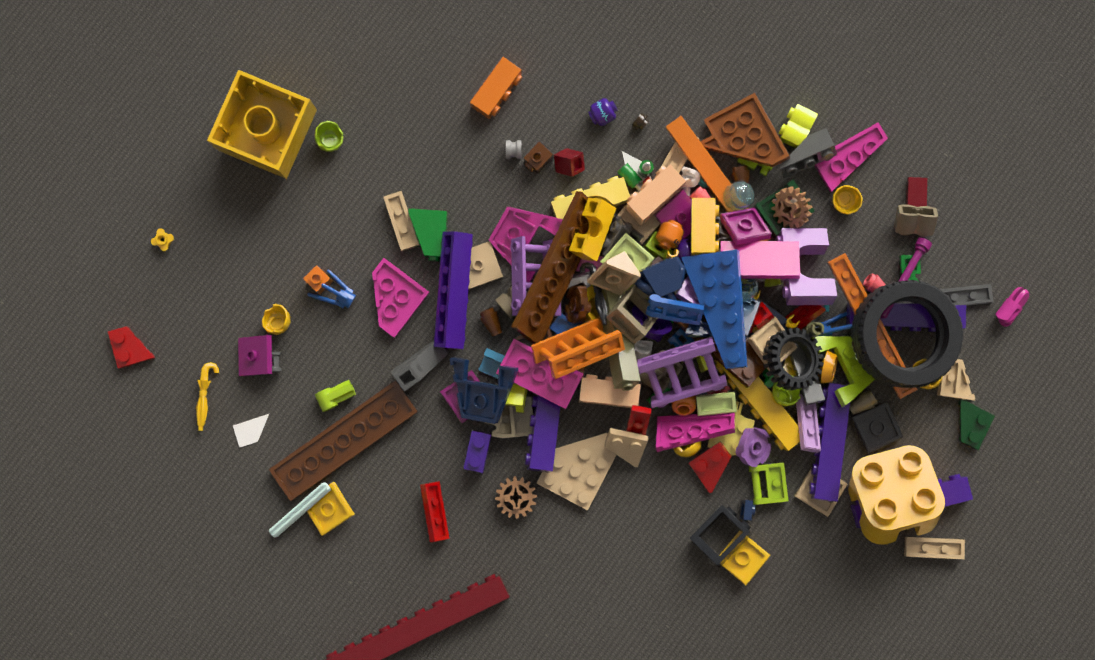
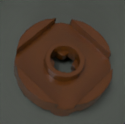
(578, 304)

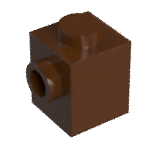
(537, 158)

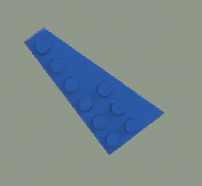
(719, 288)

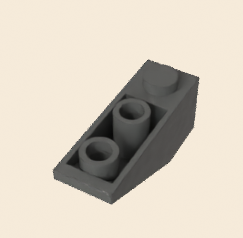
(812, 150)
(418, 365)

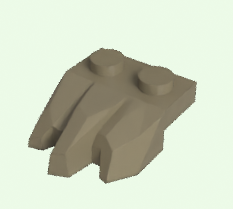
(514, 423)

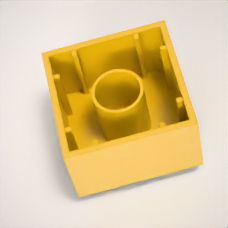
(262, 124)

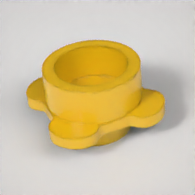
(168, 238)

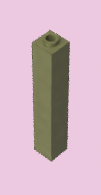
(624, 363)

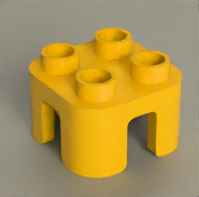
(896, 493)

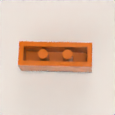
(496, 88)

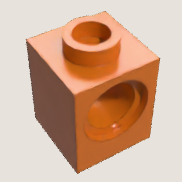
(316, 278)

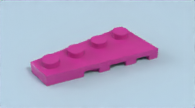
(850, 155)
(688, 429)

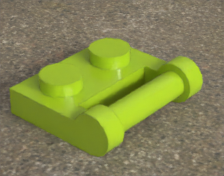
(775, 483)

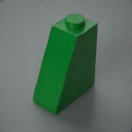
(429, 229)

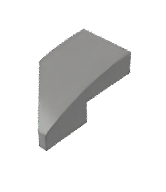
(579, 278)

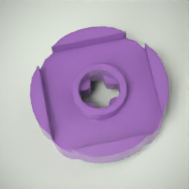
(750, 438)

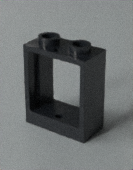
(743, 526)

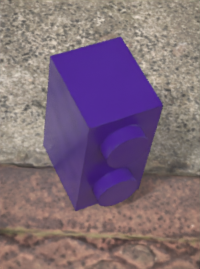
(477, 451)

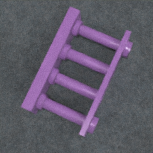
(519, 269)
(686, 354)

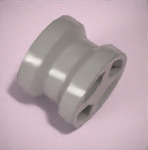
(513, 149)

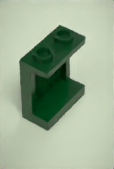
(765, 212)

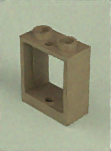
(625, 321)

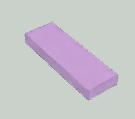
(808, 426)

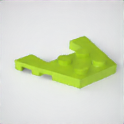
(856, 375)

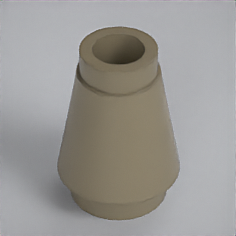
(863, 402)

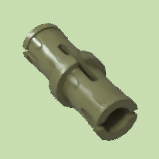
(815, 331)

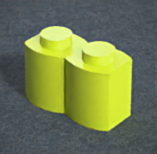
(798, 126)

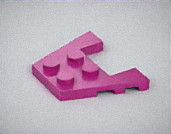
(520, 223)

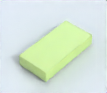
(716, 403)

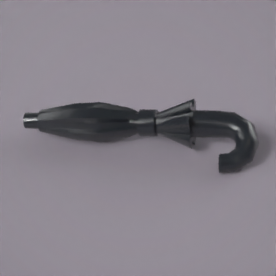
(600, 302)

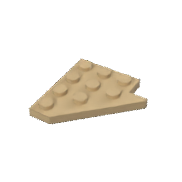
(579, 470)

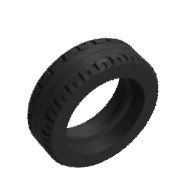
(948, 334)

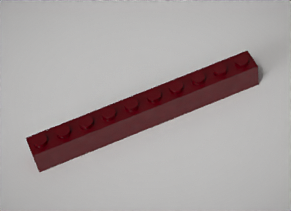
(426, 622)

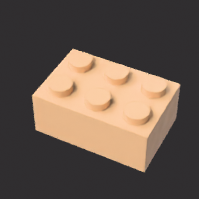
(654, 194)
(603, 392)

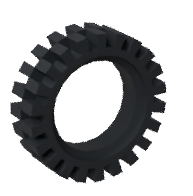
(812, 359)

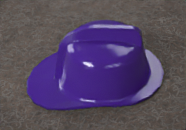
(658, 329)

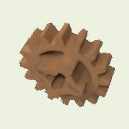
(791, 207)
(507, 497)

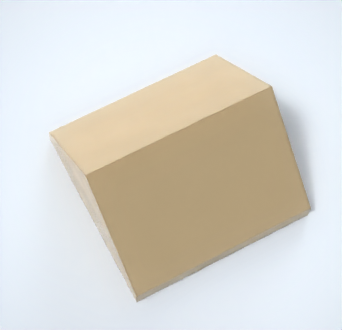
(615, 274)

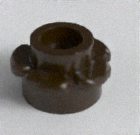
(640, 121)

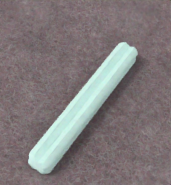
(299, 509)

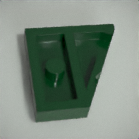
(973, 424)

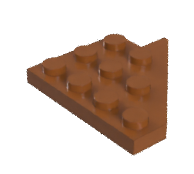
(745, 133)

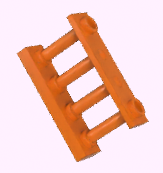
(577, 348)

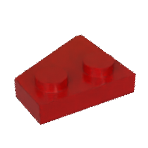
(128, 348)
(711, 465)

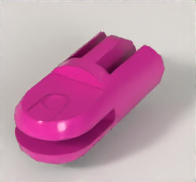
(1012, 306)

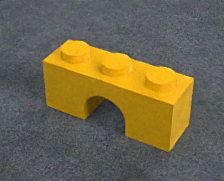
(599, 215)

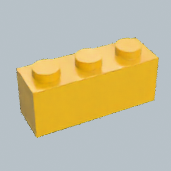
(704, 226)

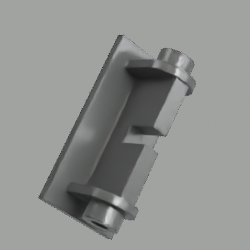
(617, 230)

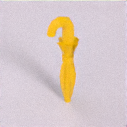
(202, 406)

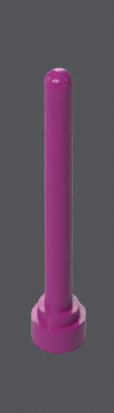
(921, 247)

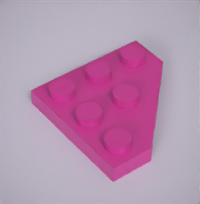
(395, 297)

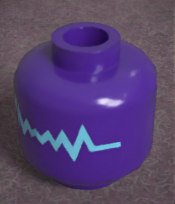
(603, 112)

